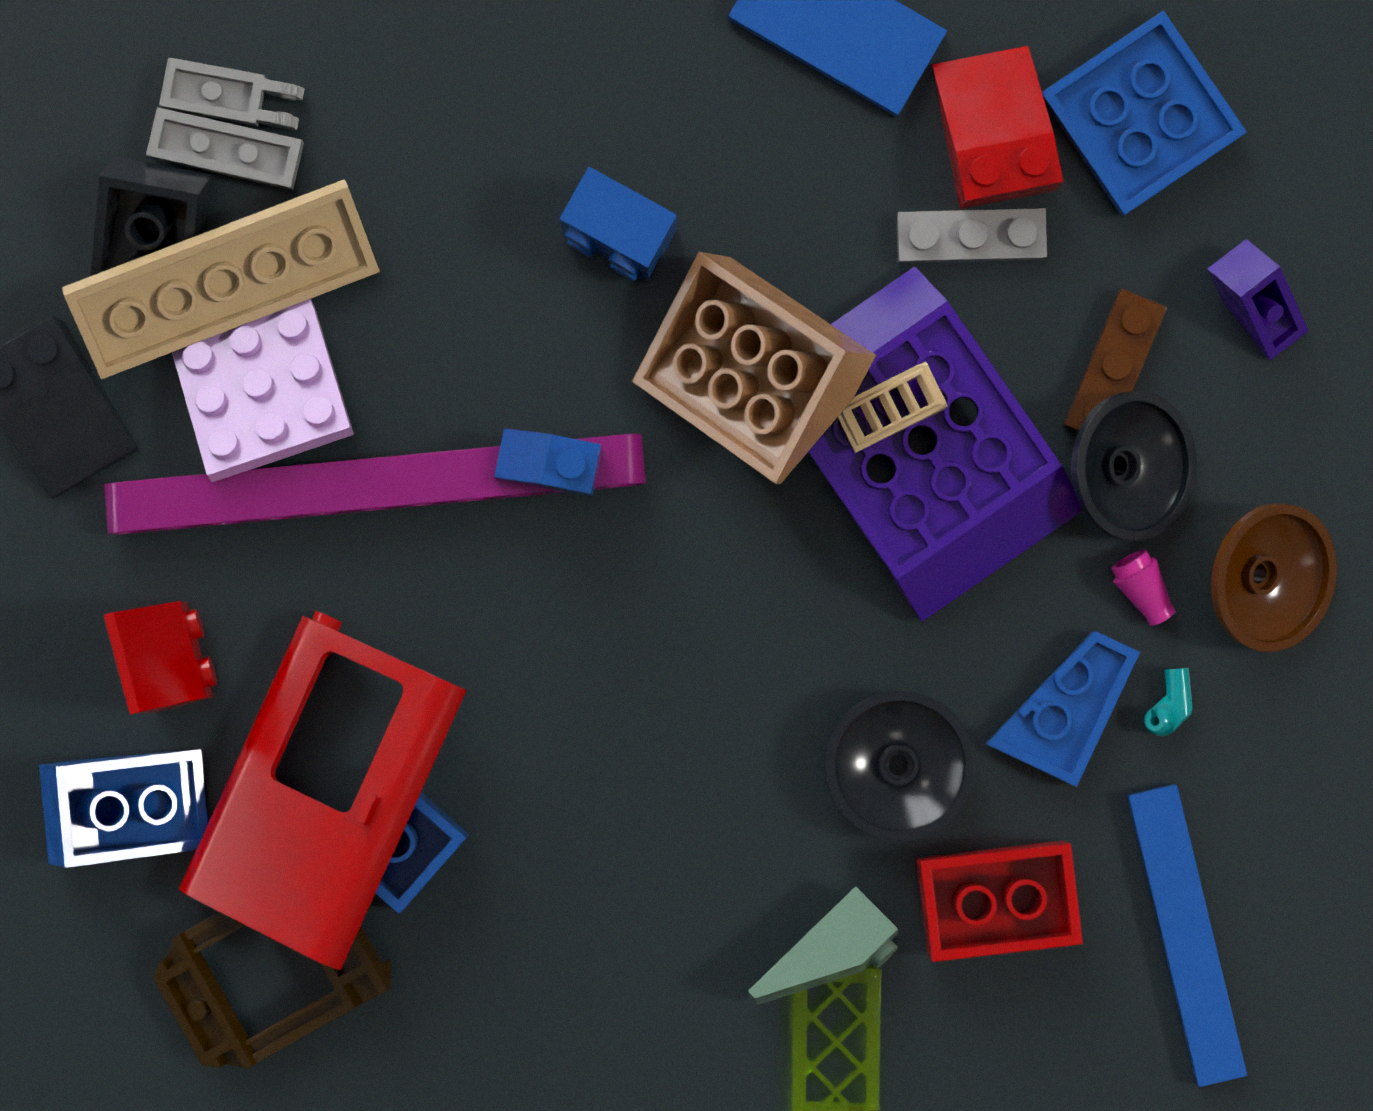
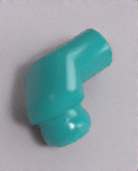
(1174, 706)

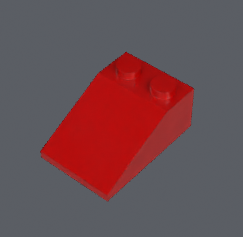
(996, 127)
(160, 656)

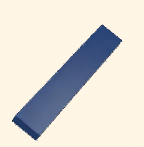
(1186, 935)

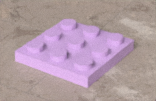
(262, 392)

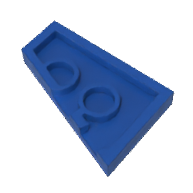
(1069, 710)

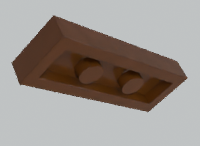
(1118, 354)

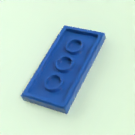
(860, 44)

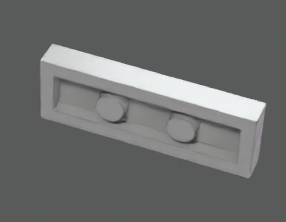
(225, 148)
(971, 235)

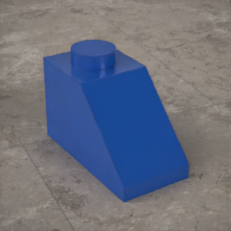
(549, 461)

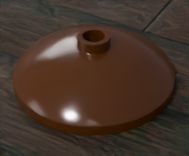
(1274, 577)

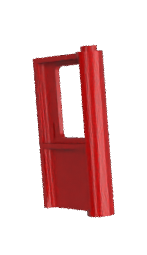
(290, 859)

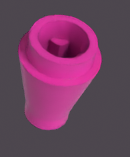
(1144, 586)

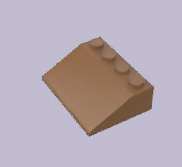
(751, 366)

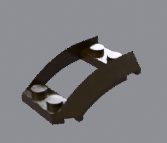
(212, 1023)

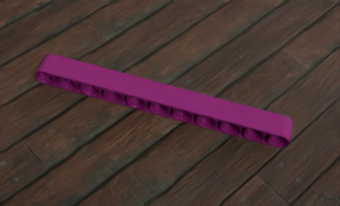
(342, 488)

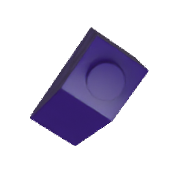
(1259, 298)

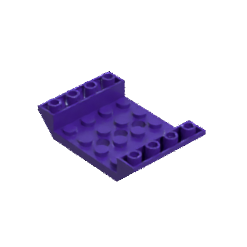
(984, 485)

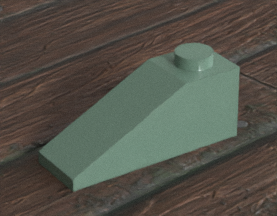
(835, 948)

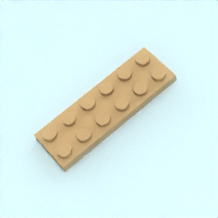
(221, 279)

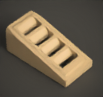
(929, 388)

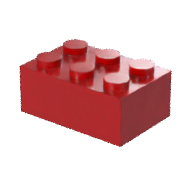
(999, 901)

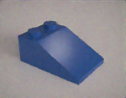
(123, 807)

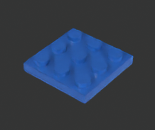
(1142, 113)

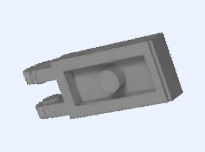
(225, 94)

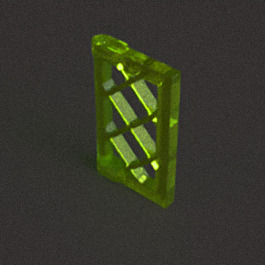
(869, 1067)

